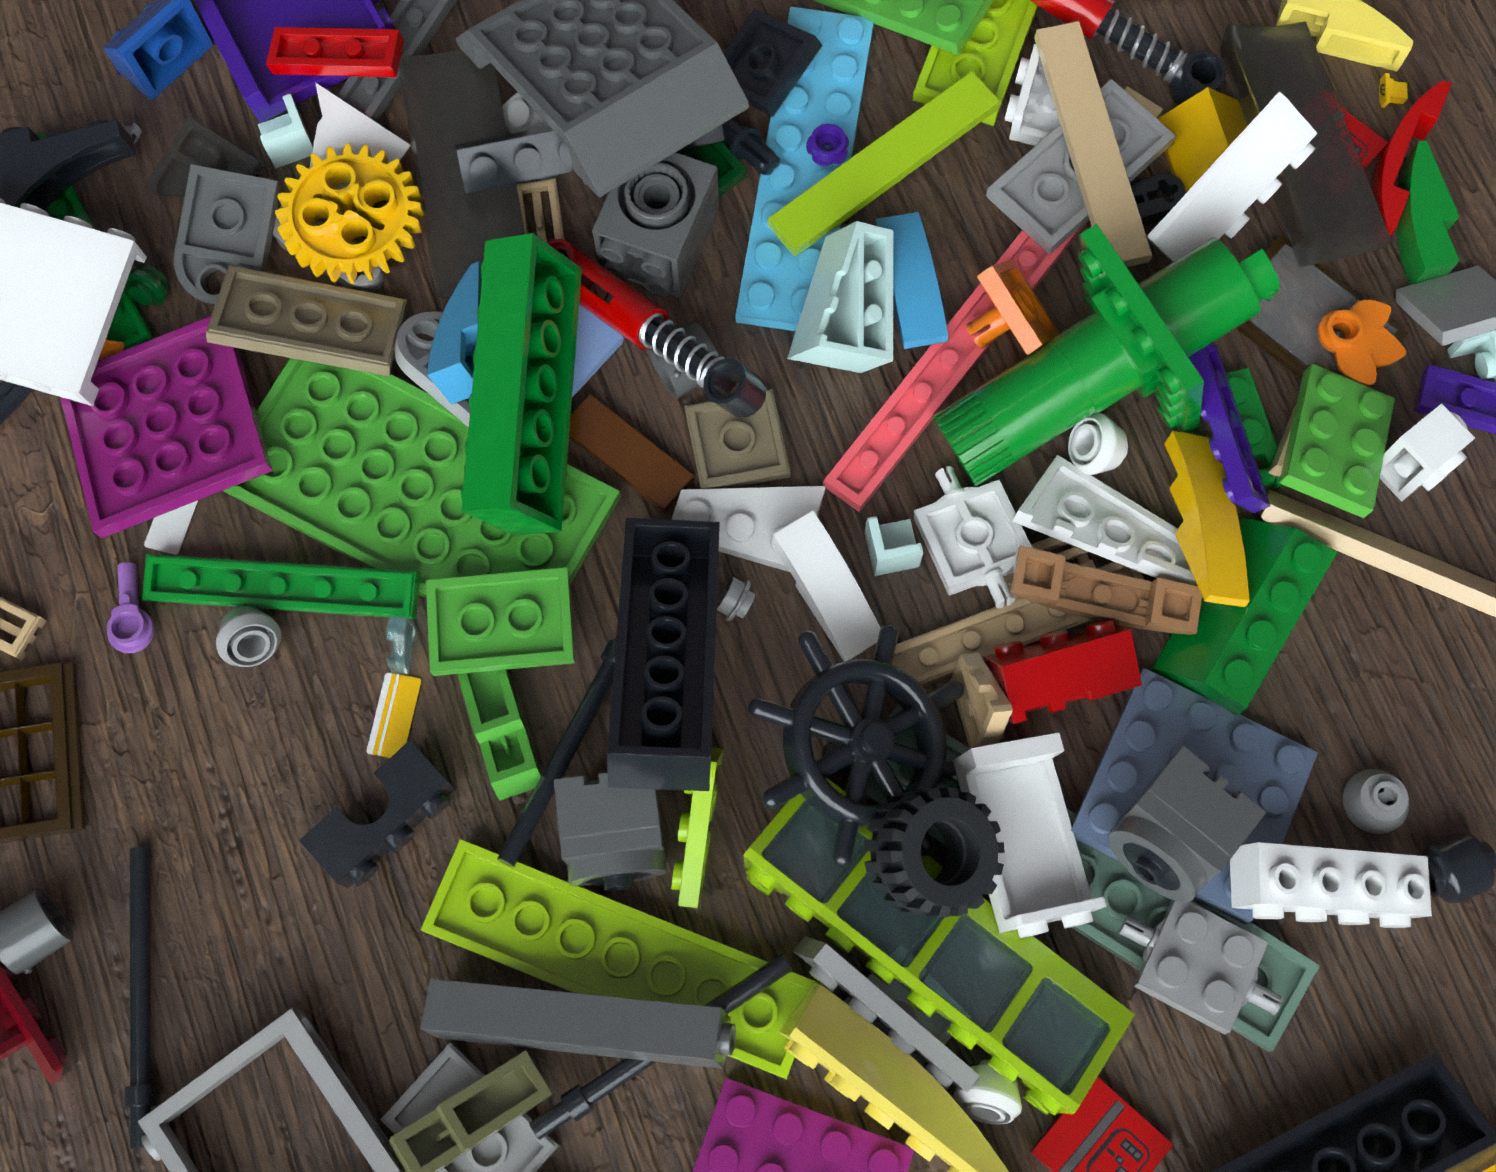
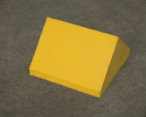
(1203, 132)

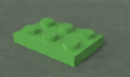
(1337, 441)
(500, 621)

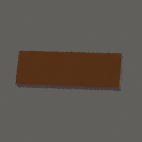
(628, 454)

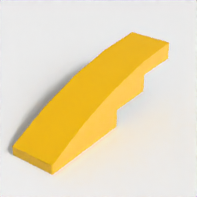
(1211, 525)

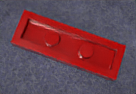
(335, 52)

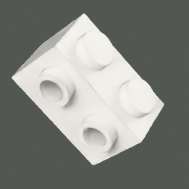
(1425, 453)

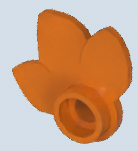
(1365, 341)

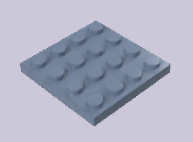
(1153, 728)

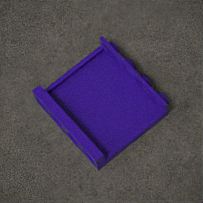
(244, 38)

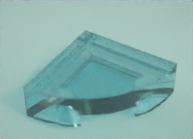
(402, 634)

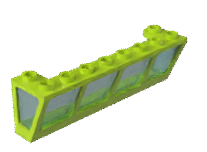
(991, 986)

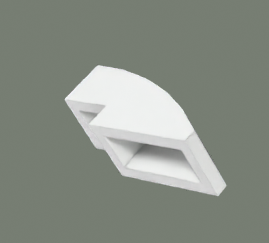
(827, 585)

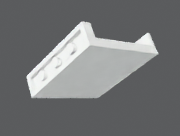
(58, 298)

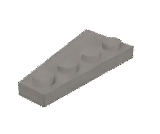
(873, 1005)

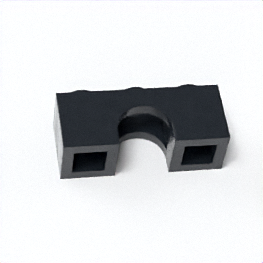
(352, 849)

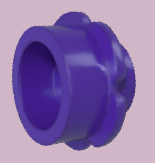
(828, 135)

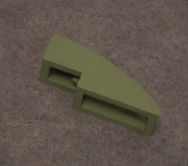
(470, 1116)

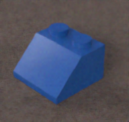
(158, 45)

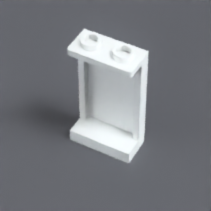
(1041, 858)

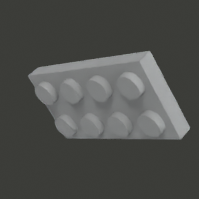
(1042, 187)

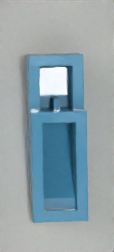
(915, 285)
(455, 339)

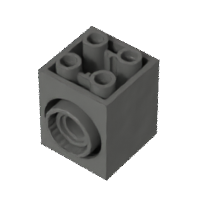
(658, 224)

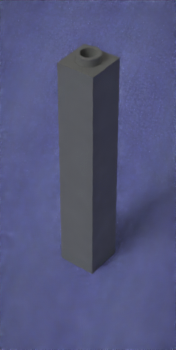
(579, 1023)

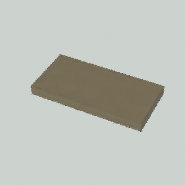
(306, 320)

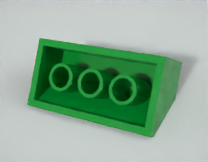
(1240, 643)

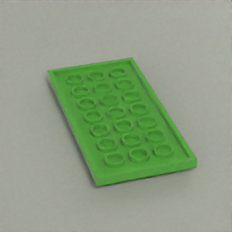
(382, 477)

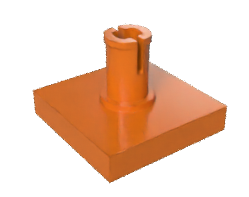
(1014, 309)

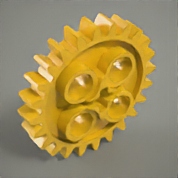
(329, 243)

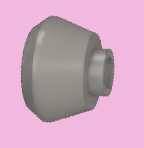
(247, 637)
(1368, 808)

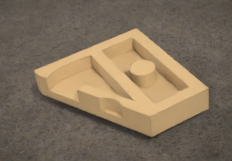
(983, 705)

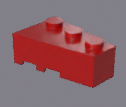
(1065, 668)

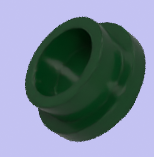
(147, 285)

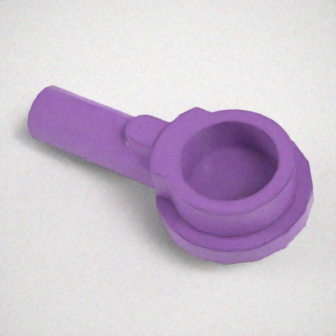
(129, 626)

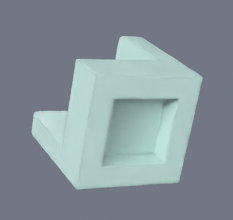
(286, 136)
(892, 546)

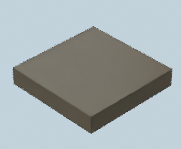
(736, 449)

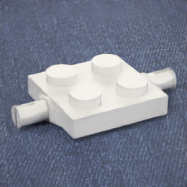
(972, 536)

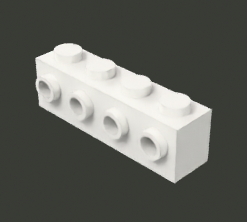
(1330, 882)

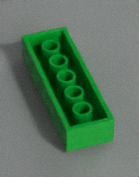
(522, 386)

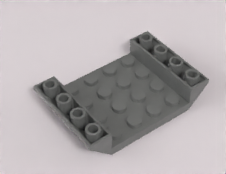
(611, 78)

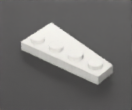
(1103, 522)

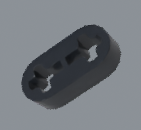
(1144, 192)

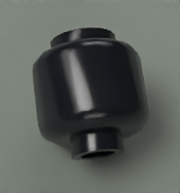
(1460, 867)

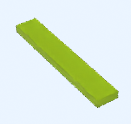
(883, 163)

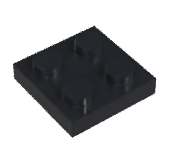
(769, 59)

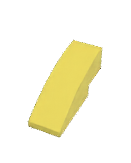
(1349, 31)

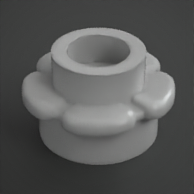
(735, 599)

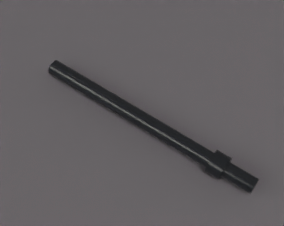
(560, 759)
(141, 1092)
(579, 1100)

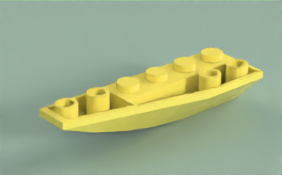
(896, 1086)

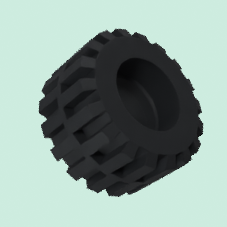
(969, 852)

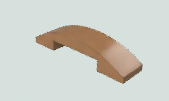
(1105, 595)

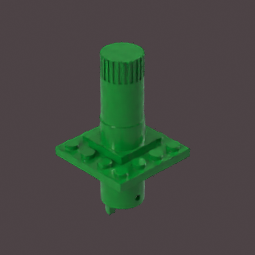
(1128, 343)

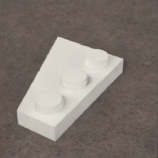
(750, 516)

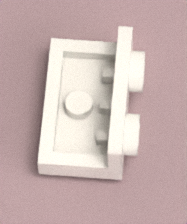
(1033, 111)

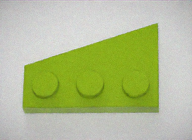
(693, 830)

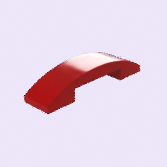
(1414, 124)

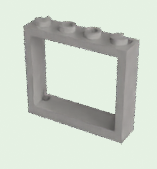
(321, 1065)

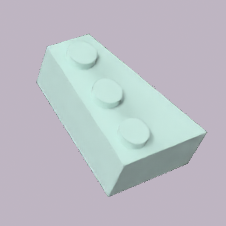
(849, 302)

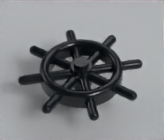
(862, 741)

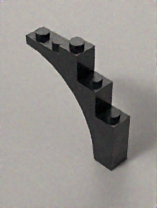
(42, 169)

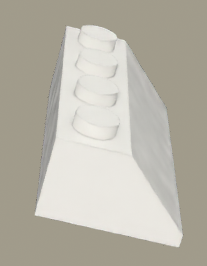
(1236, 180)

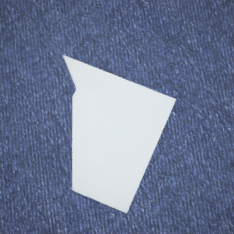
(345, 125)

